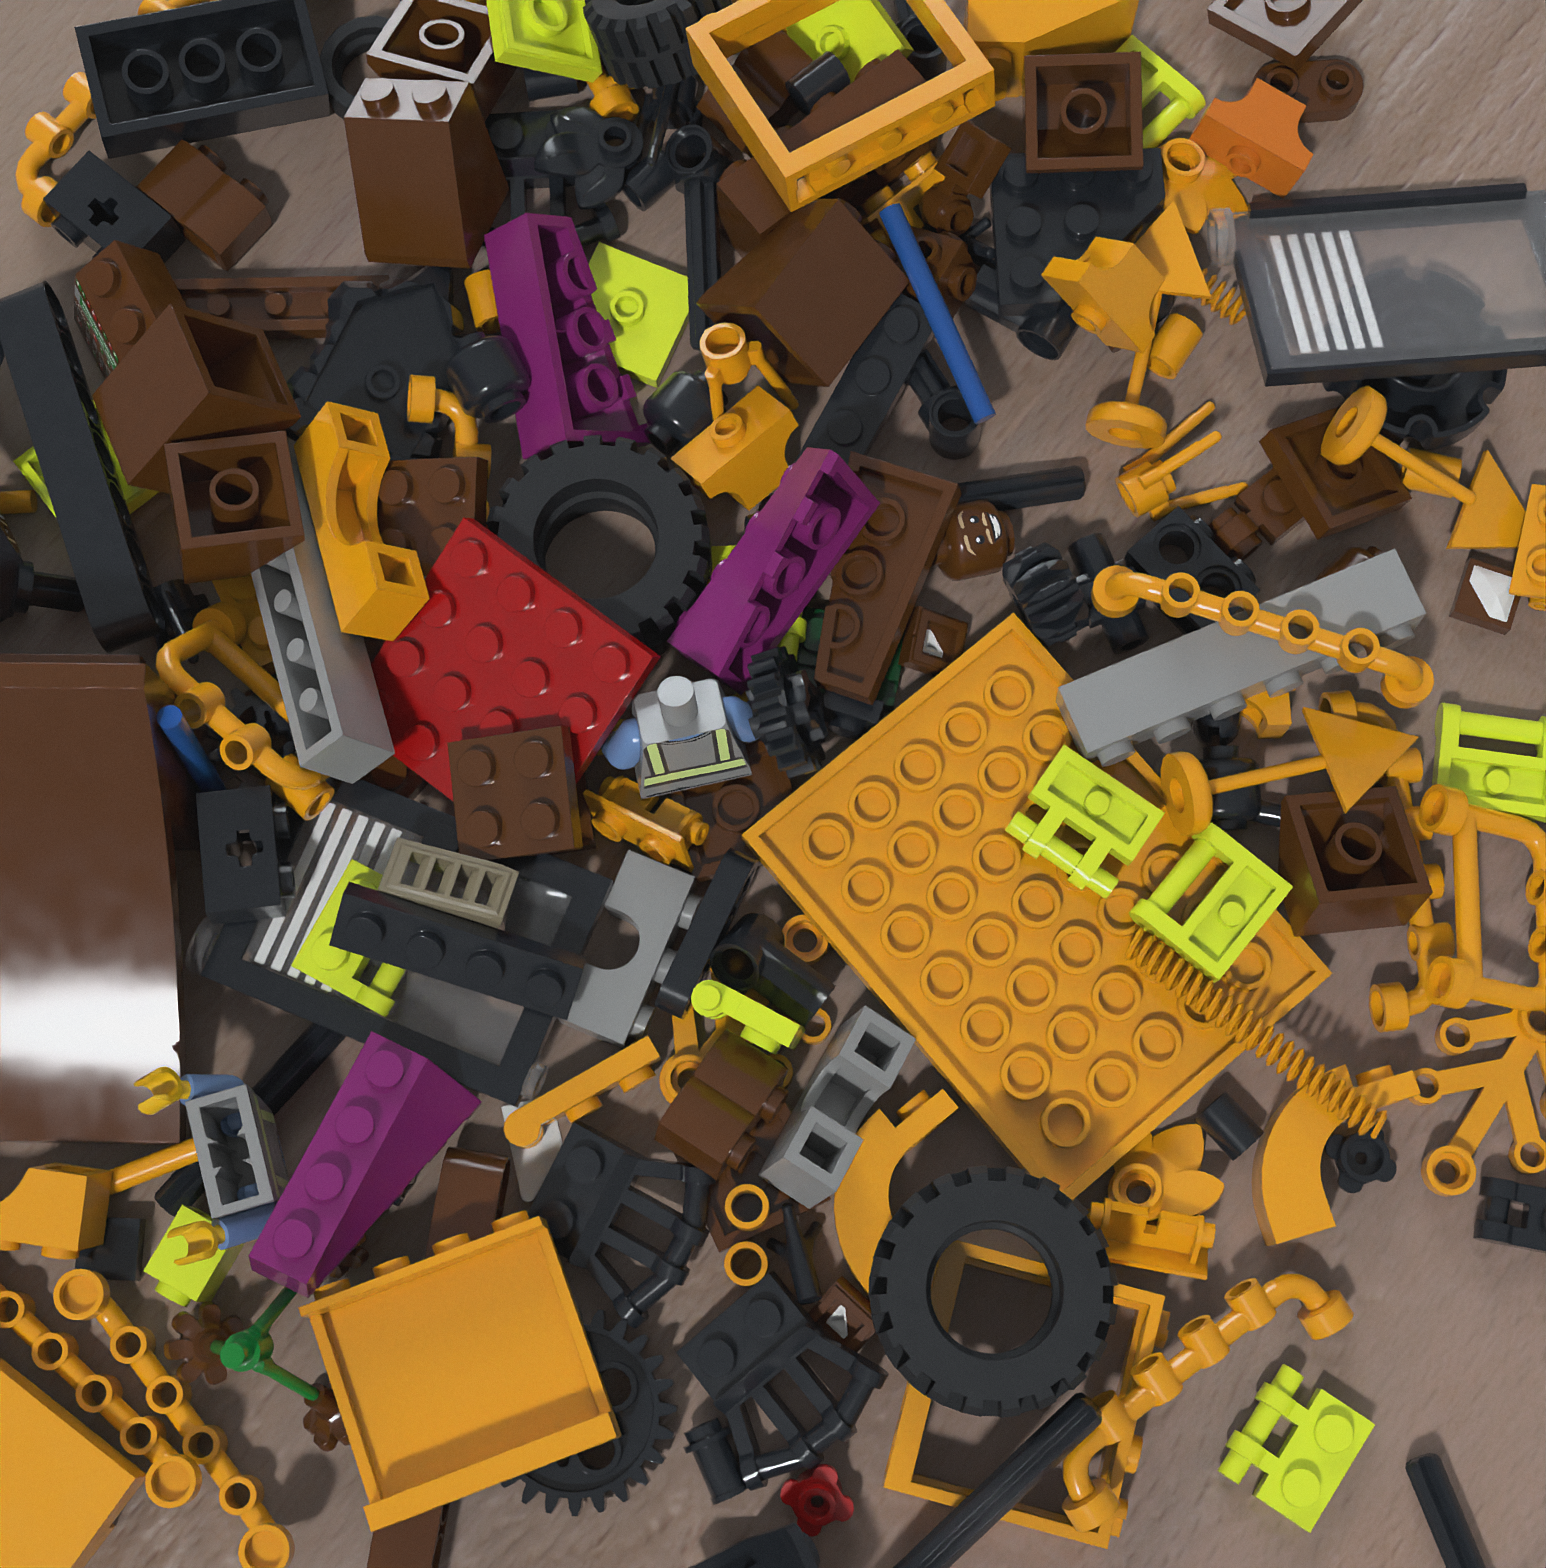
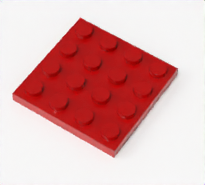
(502, 655)

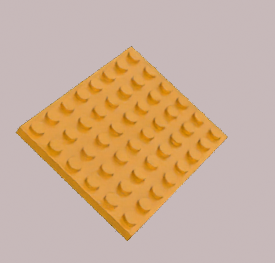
(993, 952)

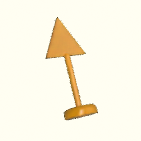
(1172, 254)
(1490, 509)
(1349, 750)

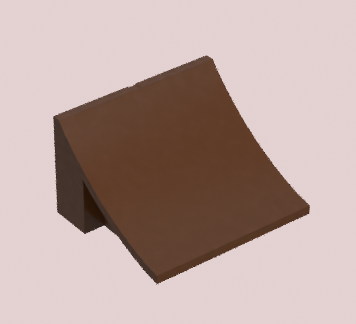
(90, 899)

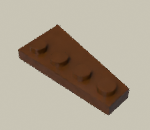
(881, 576)

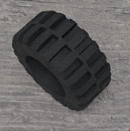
(622, 482)
(1078, 1274)

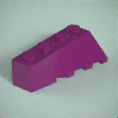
(563, 341)
(775, 567)
(369, 1146)

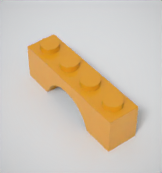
(342, 468)
(57, 1209)

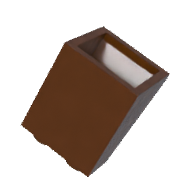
(422, 171)
(809, 291)
(190, 382)

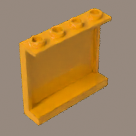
(460, 1369)

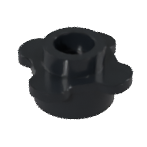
(1352, 1174)

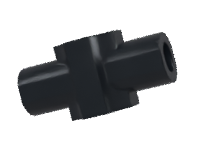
(1090, 557)

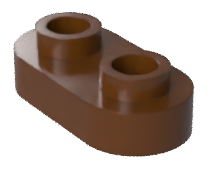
(1311, 87)

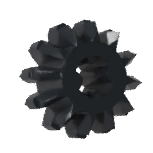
(1046, 594)

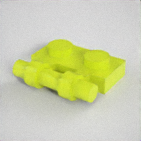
(1095, 807)
(762, 1024)
(1311, 1458)

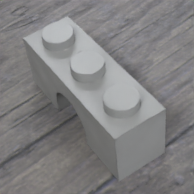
(657, 903)
(821, 1130)

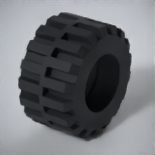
(646, 39)

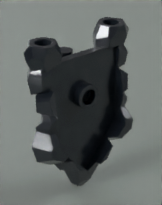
(374, 348)

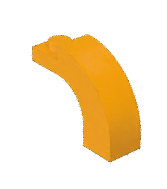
(1289, 1153)
(862, 1197)

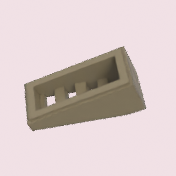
(474, 871)

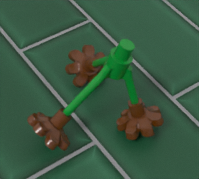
(215, 1344)

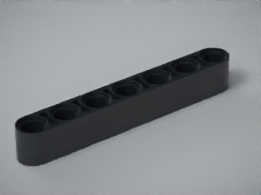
(78, 469)

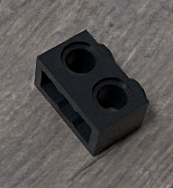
(1205, 563)

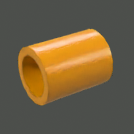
(482, 301)
(1173, 345)
(1446, 464)
(306, 802)
(747, 1189)
(733, 1251)

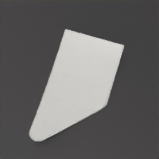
(534, 1163)

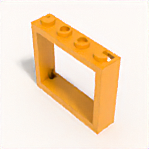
(862, 142)
(1146, 1332)

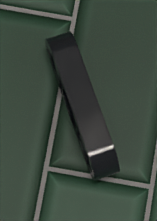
(706, 931)

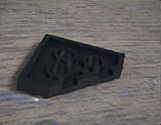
(1060, 217)

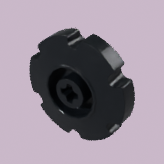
(1432, 407)

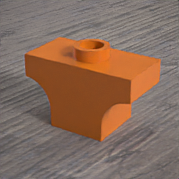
(1256, 137)

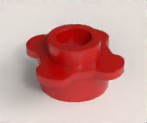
(820, 1482)

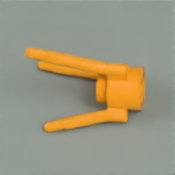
(729, 361)
(1148, 481)

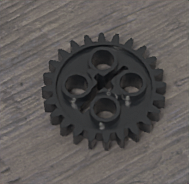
(637, 1420)

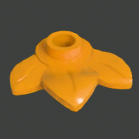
(1197, 183)
(1170, 1170)

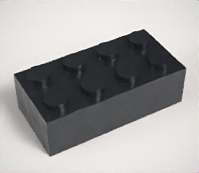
(202, 73)

